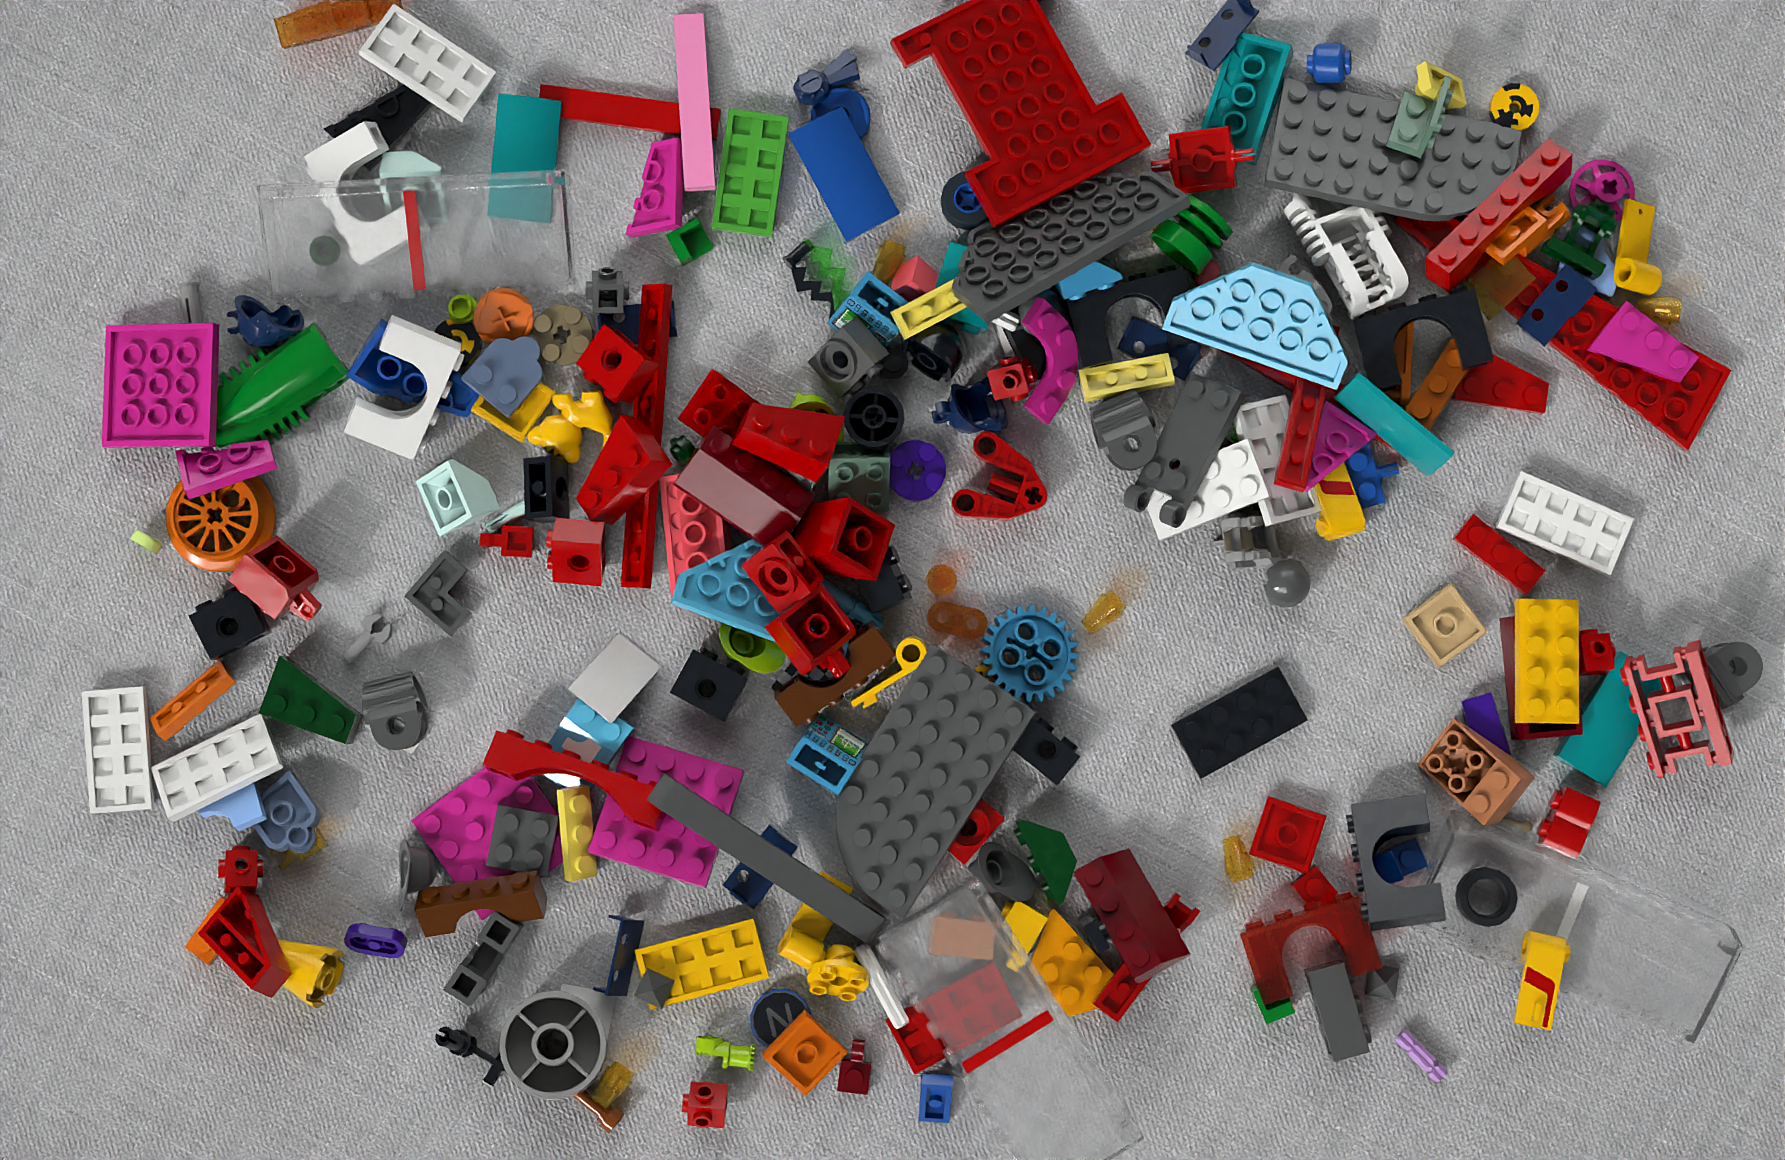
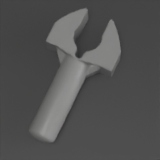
(367, 637)

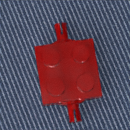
(1203, 160)

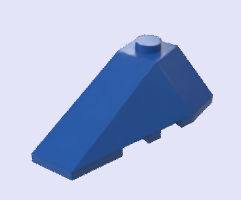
(401, 379)

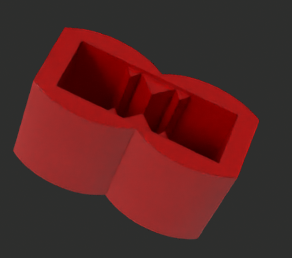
(1568, 821)

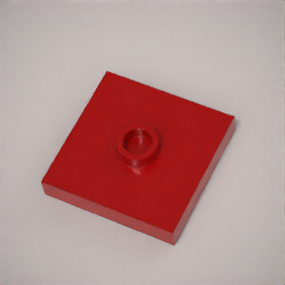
(1287, 835)

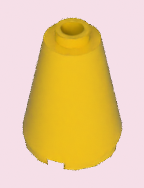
(313, 970)

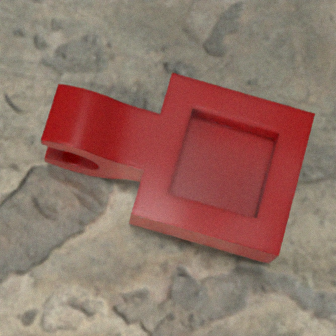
(514, 541)

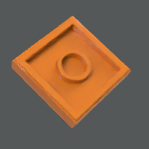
(804, 1052)

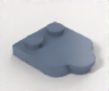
(506, 373)
(289, 816)

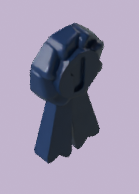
(815, 86)

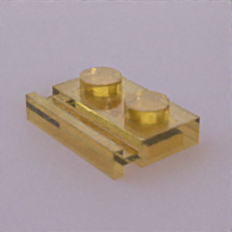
(1499, 284)

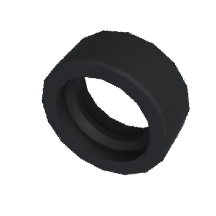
(1506, 909)

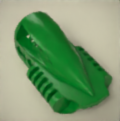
(276, 388)

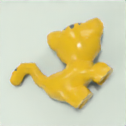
(562, 432)

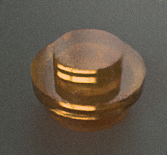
(941, 579)

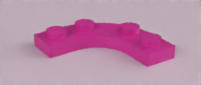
(1061, 360)

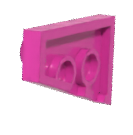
(662, 192)
(1644, 344)
(1336, 441)
(216, 469)

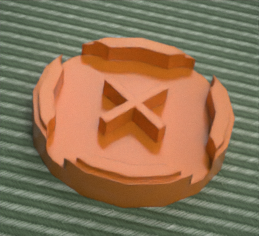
(503, 315)

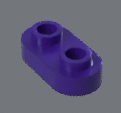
(375, 940)

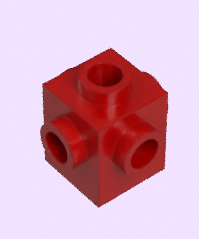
(1012, 378)
(1595, 653)
(241, 857)
(706, 1104)

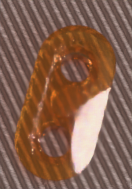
(957, 620)

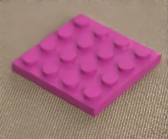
(160, 385)
(463, 823)
(675, 848)

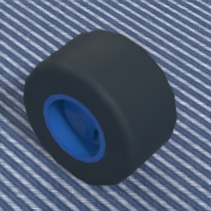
(955, 198)

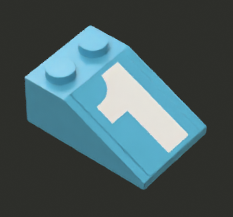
(590, 737)

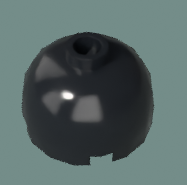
(936, 351)
(875, 402)

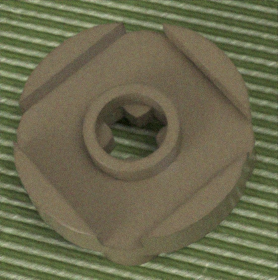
(569, 318)

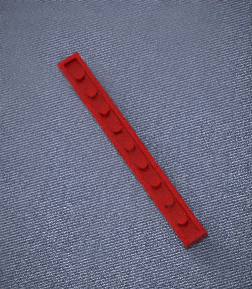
(649, 407)

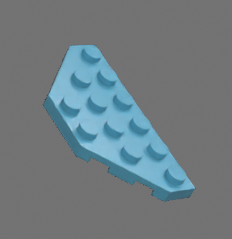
(1263, 320)
(726, 593)

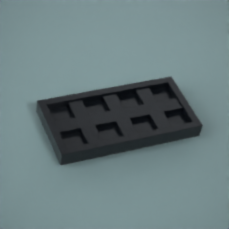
(1239, 722)

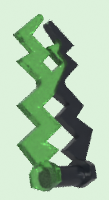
(823, 256)

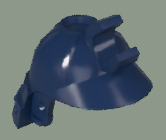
(260, 325)
(971, 409)

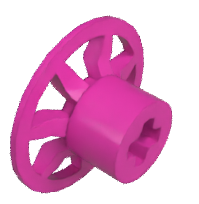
(1605, 187)

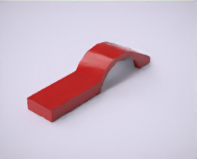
(1121, 988)

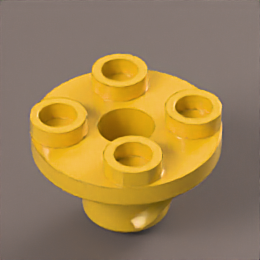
(838, 974)

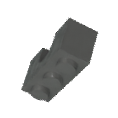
(483, 958)

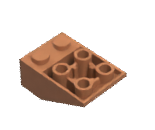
(1476, 772)

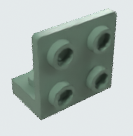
(1419, 121)
(860, 474)

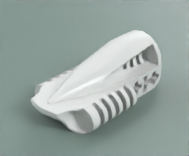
(1344, 242)

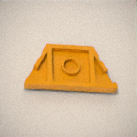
(1069, 966)

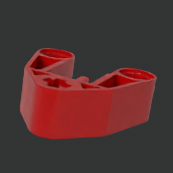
(1010, 461)

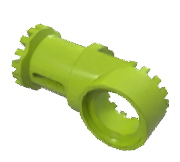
(732, 1054)

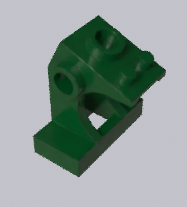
(1597, 218)

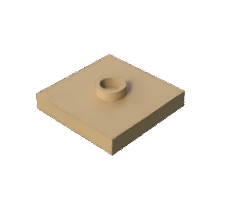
(1444, 625)

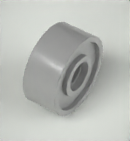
(557, 1077)

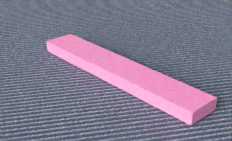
(694, 102)

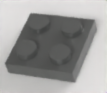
(522, 840)

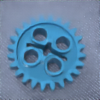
(1042, 630)

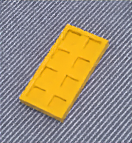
(1547, 661)
(707, 960)

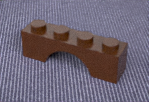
(804, 697)
(515, 895)

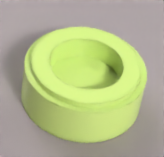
(146, 541)

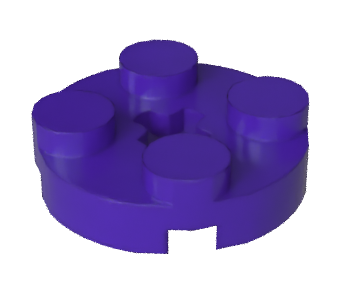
(929, 481)

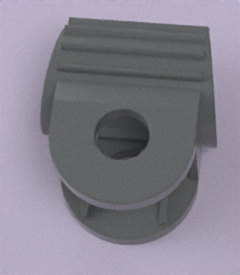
(1121, 419)
(1729, 685)
(392, 698)

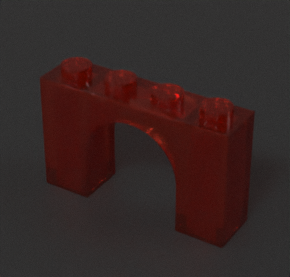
(1266, 941)

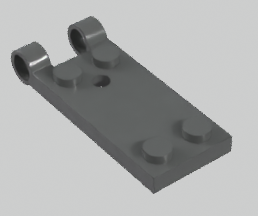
(1193, 438)

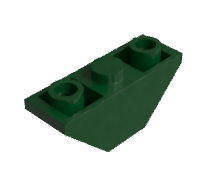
(1049, 856)

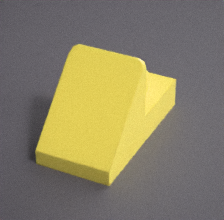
(1430, 80)

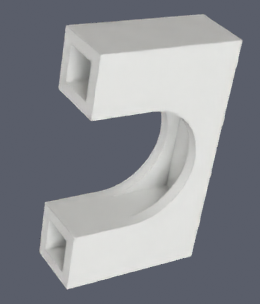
(346, 153)
(405, 430)

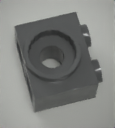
(849, 358)

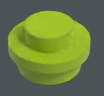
(462, 309)

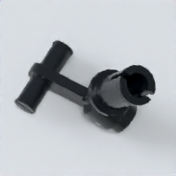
(464, 1044)

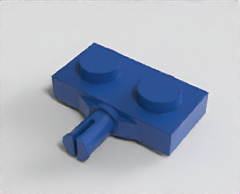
(1367, 476)

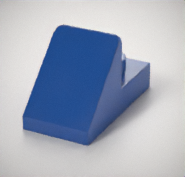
(1399, 861)
(935, 1097)

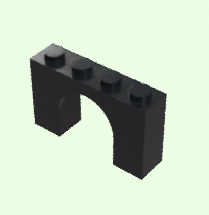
(1089, 312)
(1456, 312)
(1388, 904)

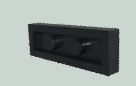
(1095, 932)

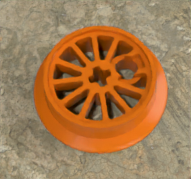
(260, 530)

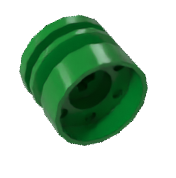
(1187, 239)

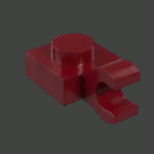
(855, 1073)

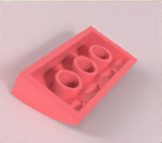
(690, 530)

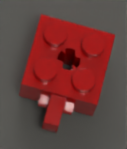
(278, 580)
(824, 644)

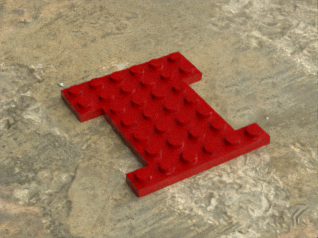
(1022, 103)

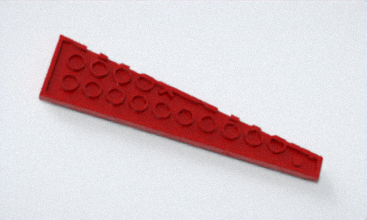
(1669, 406)

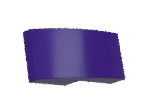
(1485, 720)

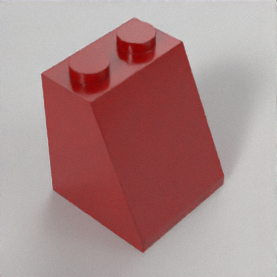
(844, 538)

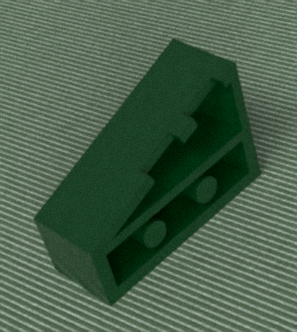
(307, 704)

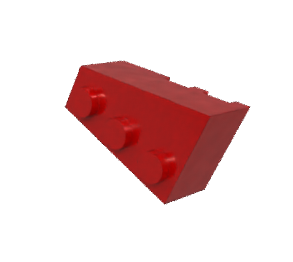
(790, 437)
(622, 471)
(247, 942)

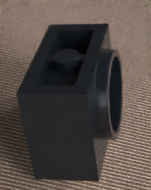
(212, 618)
(703, 667)

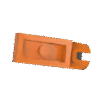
(1528, 230)

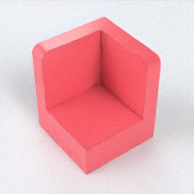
(914, 279)

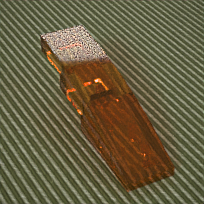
(330, 20)

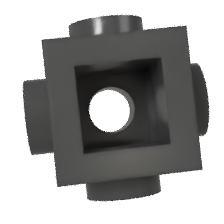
(607, 291)

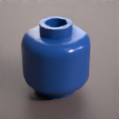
(1329, 63)

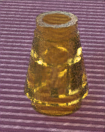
(888, 260)
(1660, 308)
(1103, 612)
(1237, 860)
(612, 1084)

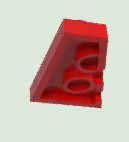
(1503, 387)

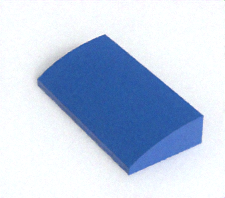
(844, 174)

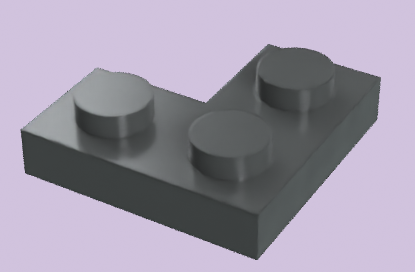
(432, 594)

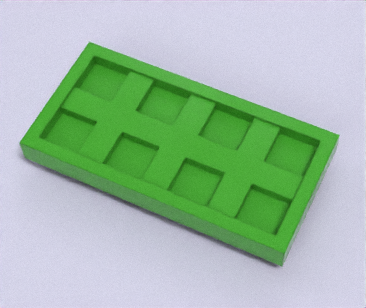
(750, 173)

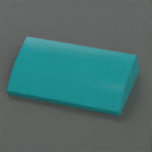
(1249, 90)
(526, 134)
(1393, 424)
(1606, 725)

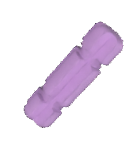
(1421, 1055)

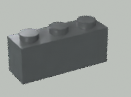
(1338, 1010)

